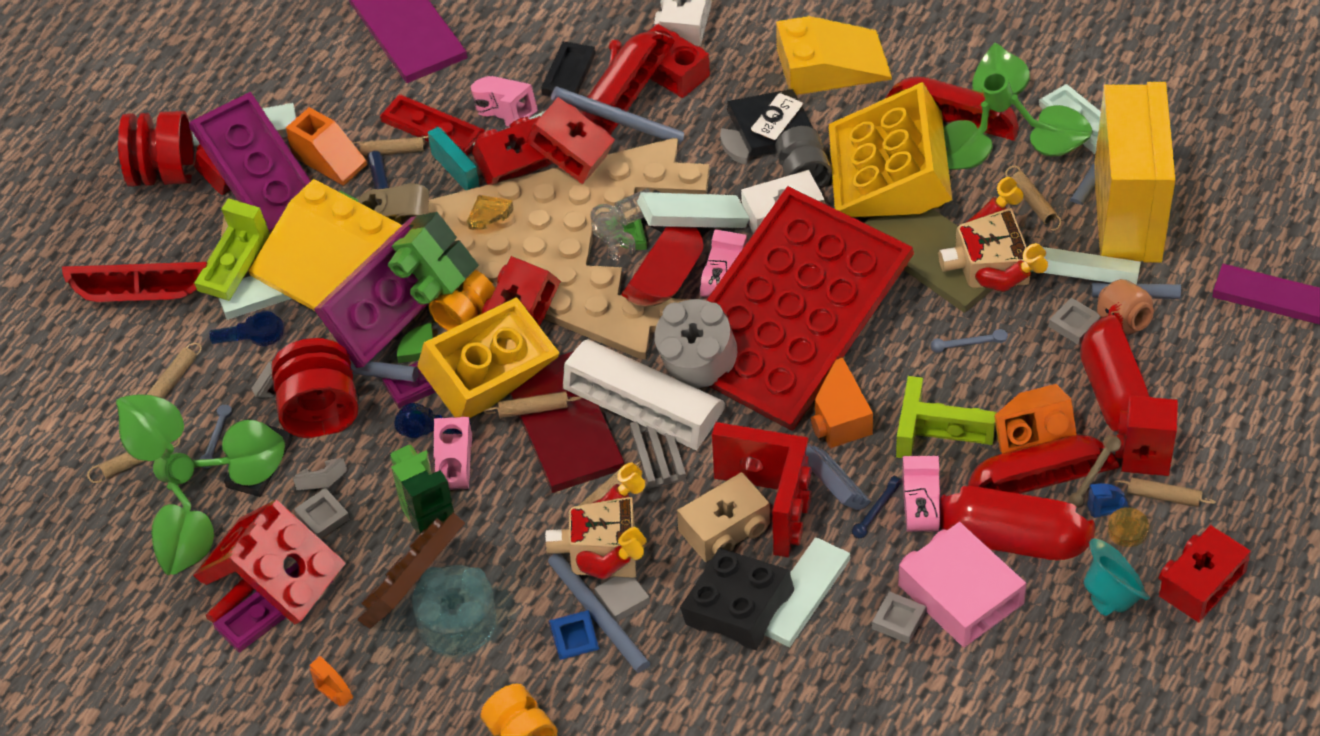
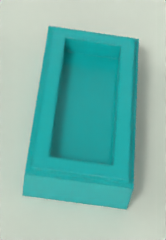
(453, 159)

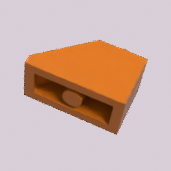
(841, 408)

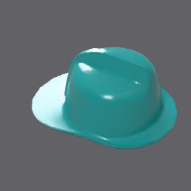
(1112, 580)

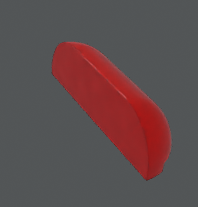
(629, 74)
(963, 104)
(665, 266)
(133, 281)
(1111, 368)
(1041, 465)
(1018, 522)

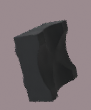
(737, 597)

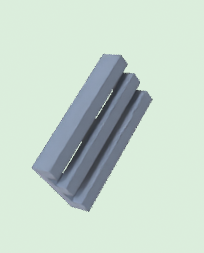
(836, 479)

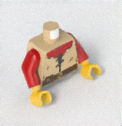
(992, 245)
(604, 533)

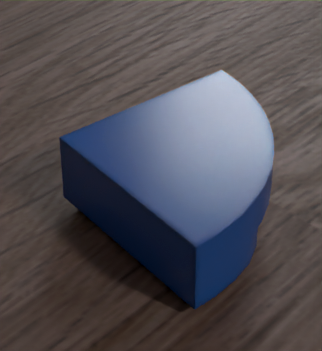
(1105, 499)

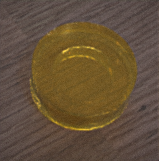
(1128, 527)

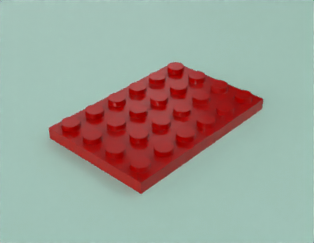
(801, 302)

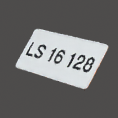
(773, 129)

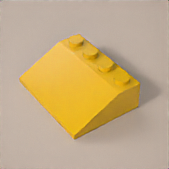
(891, 157)
(319, 243)

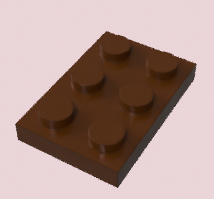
(409, 569)

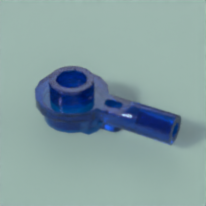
(261, 328)
(417, 420)

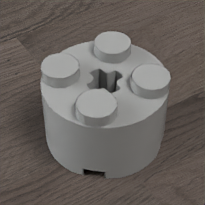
(695, 342)

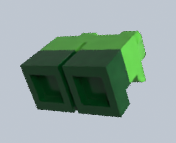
(432, 257)
(420, 492)

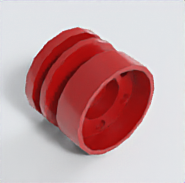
(147, 148)
(314, 386)

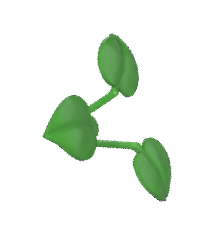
(1000, 80)
(146, 432)

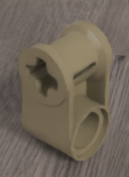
(398, 202)

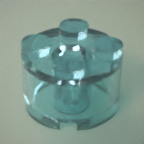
(454, 610)

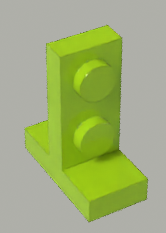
(234, 251)
(939, 421)

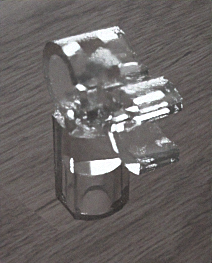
(608, 221)

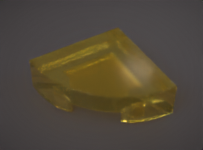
(487, 211)

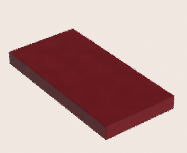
(569, 441)

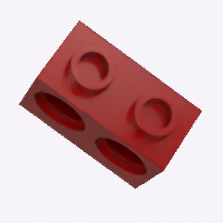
(683, 65)

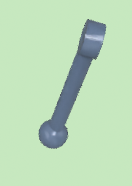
(939, 345)
(223, 412)

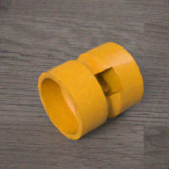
(463, 303)
(516, 713)

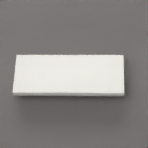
(641, 393)

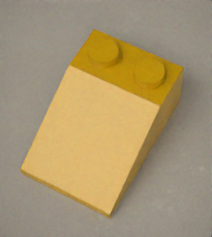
(828, 55)
(485, 358)

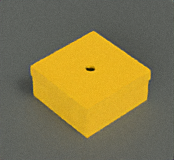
(1134, 172)

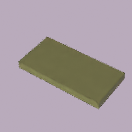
(928, 235)

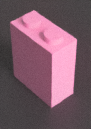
(961, 583)

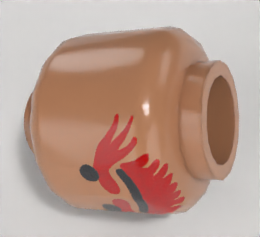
(1128, 303)

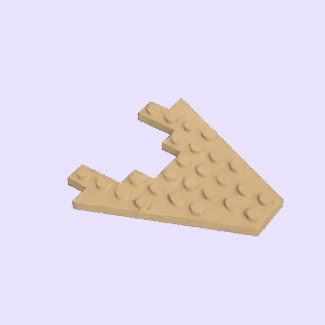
(555, 233)

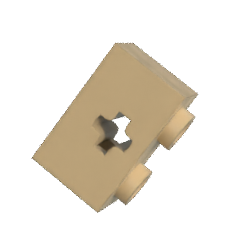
(724, 517)

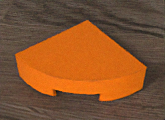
(329, 682)

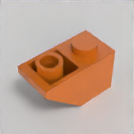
(324, 146)
(1035, 418)

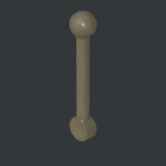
(1111, 444)

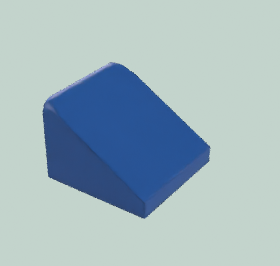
(573, 634)

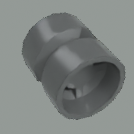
(802, 150)

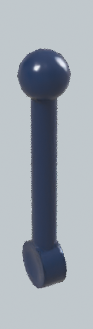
(860, 530)

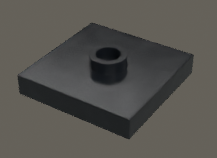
(748, 110)

